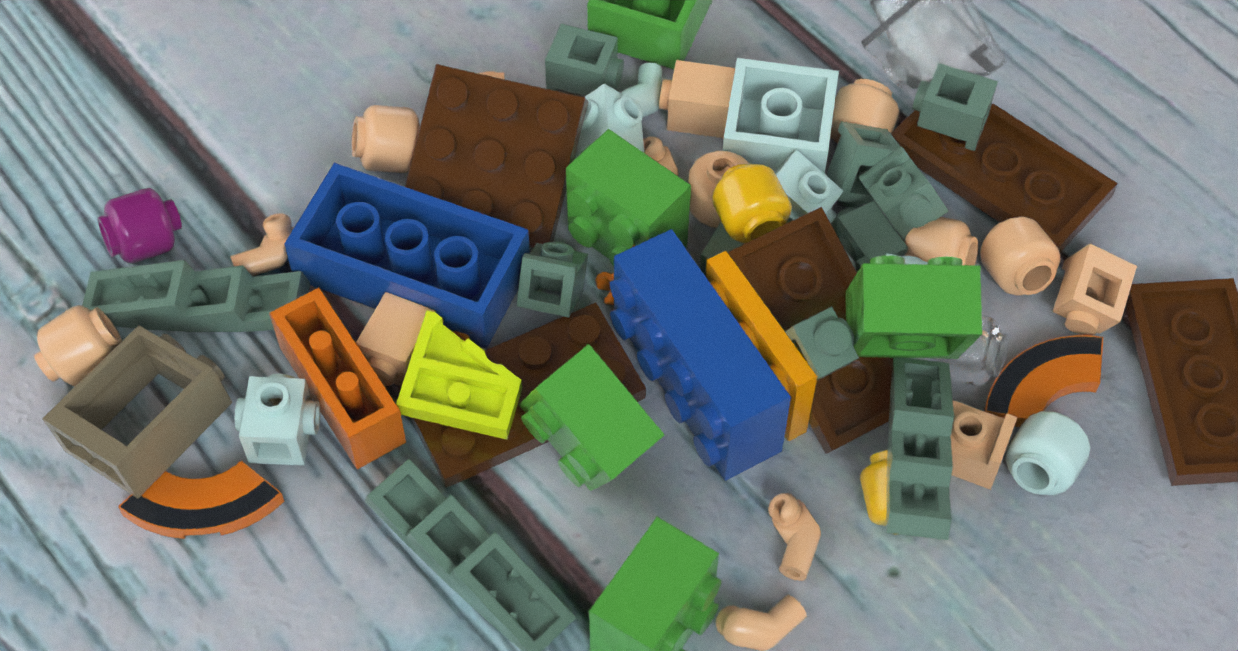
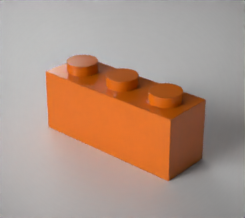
(339, 378)

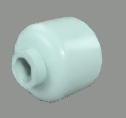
(1047, 453)

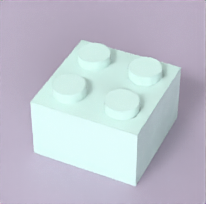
(779, 111)

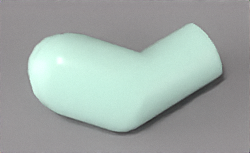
(647, 88)

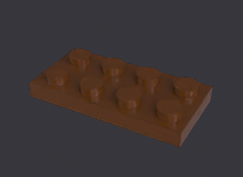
(1012, 173)
(798, 275)
(533, 359)
(1190, 373)

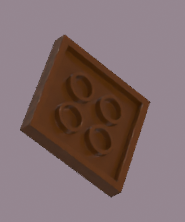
(497, 148)

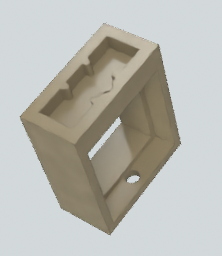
(112, 384)

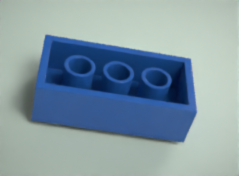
(383, 237)
(698, 355)

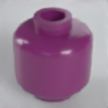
(139, 225)

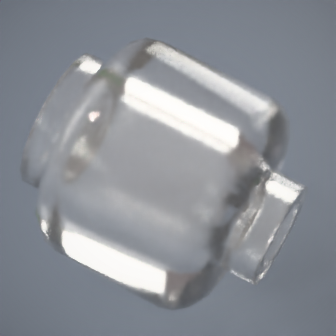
(983, 358)

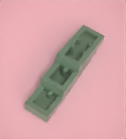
(186, 300)
(919, 449)
(469, 559)

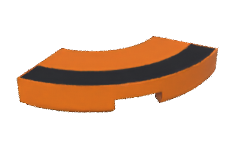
(1045, 374)
(203, 505)

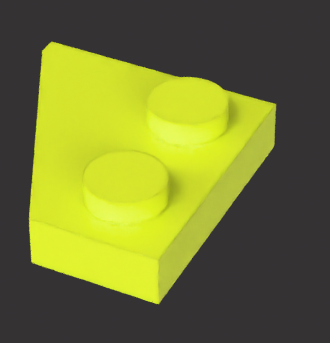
(457, 383)

